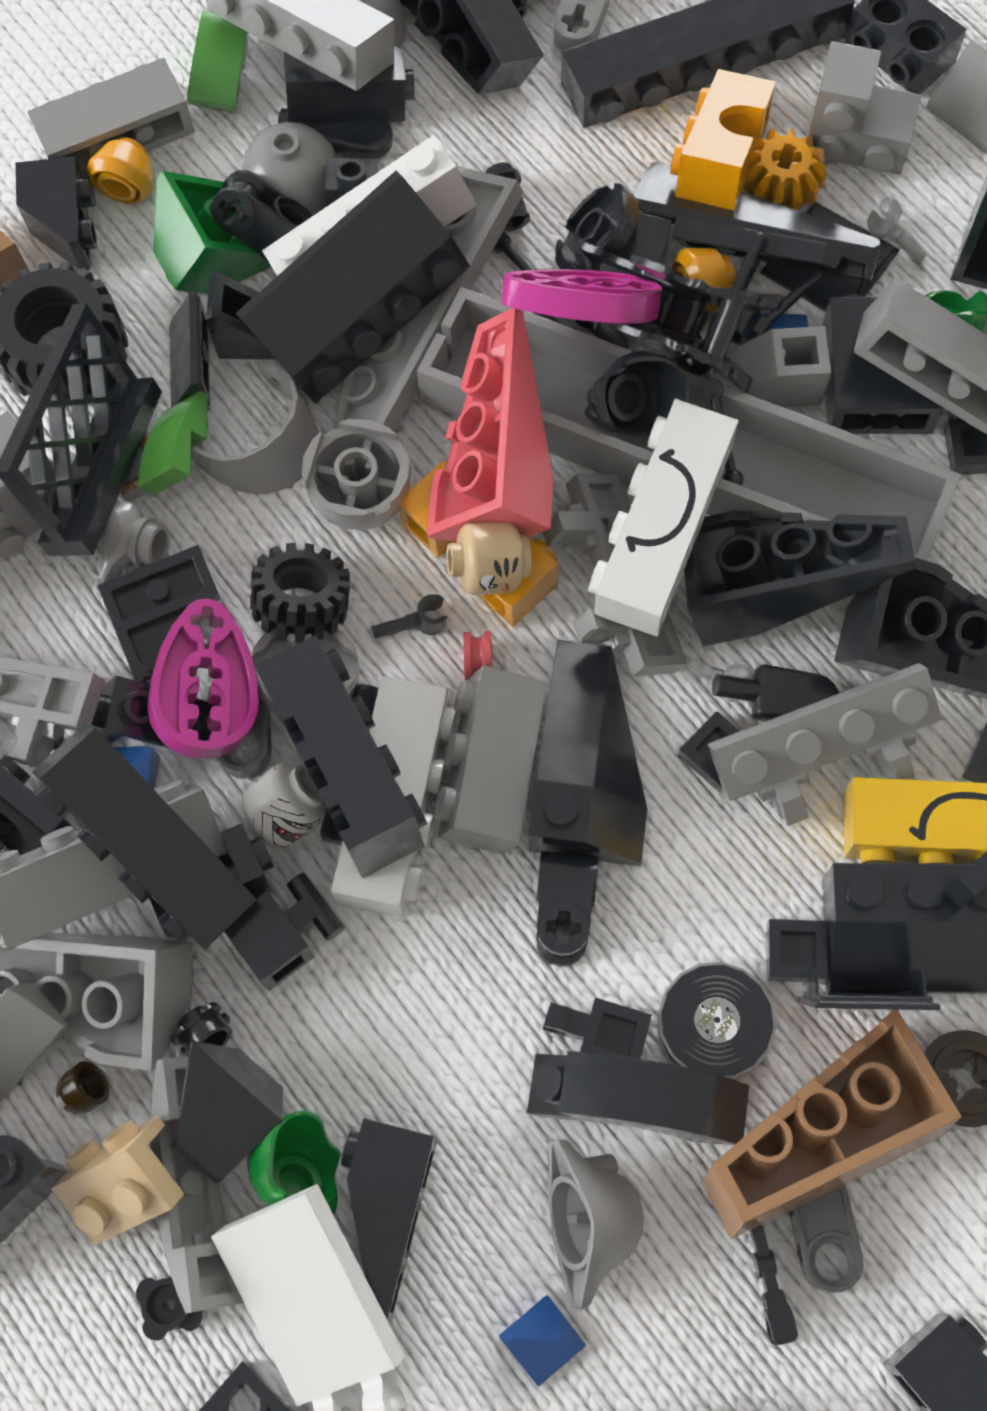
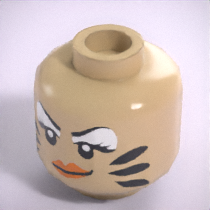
(489, 557)

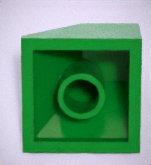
(190, 241)

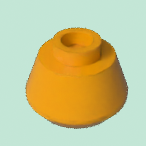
(122, 171)
(705, 265)

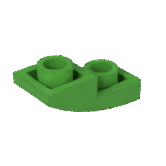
(217, 63)
(168, 446)

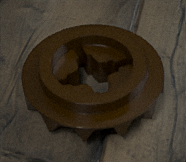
(953, 1052)

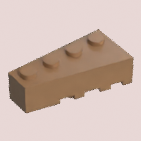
(839, 1126)

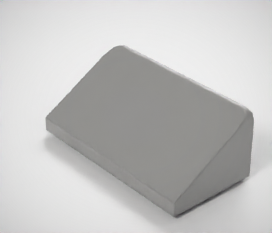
(26, 1031)

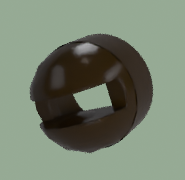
(93, 1083)

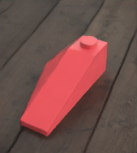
(499, 444)

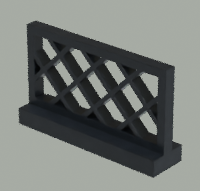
(102, 446)

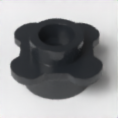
(202, 1025)
(157, 1319)

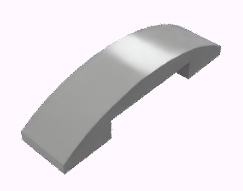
(187, 1228)

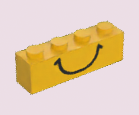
(914, 821)

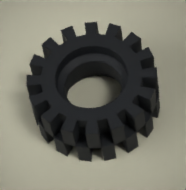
(299, 613)

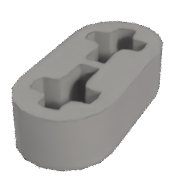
(569, 11)

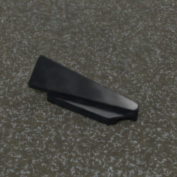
(789, 234)

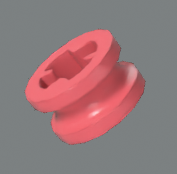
(476, 652)

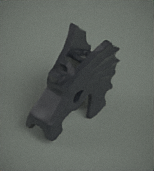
(684, 311)

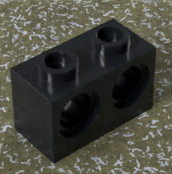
(913, 38)

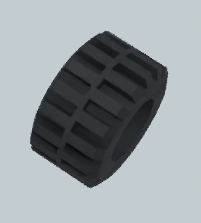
(42, 303)

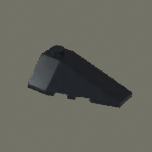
(767, 572)
(922, 621)
(587, 769)

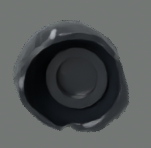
(635, 393)

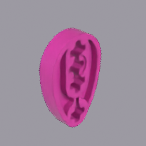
(583, 295)
(175, 684)

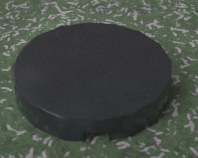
(602, 220)

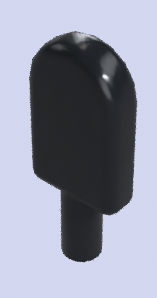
(356, 138)
(775, 690)

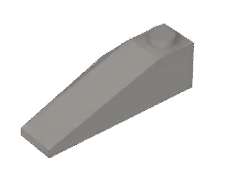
(111, 990)

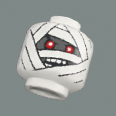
(282, 805)

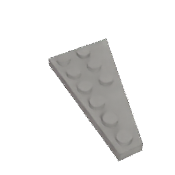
(388, 378)

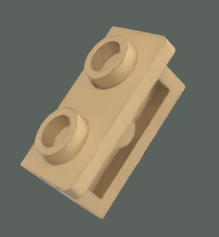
(117, 1182)

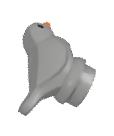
(130, 539)

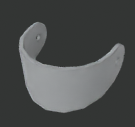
(279, 460)

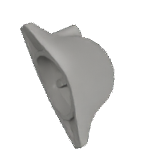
(592, 1217)

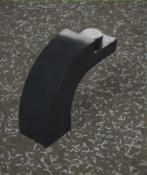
(639, 1095)

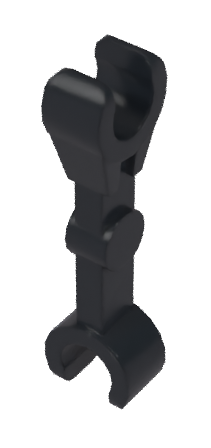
(777, 1312)

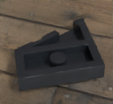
(151, 600)

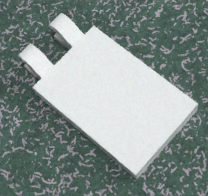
(313, 1305)

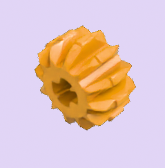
(786, 169)

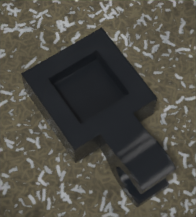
(606, 1030)

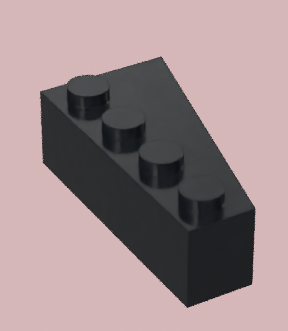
(480, 40)
(341, 755)

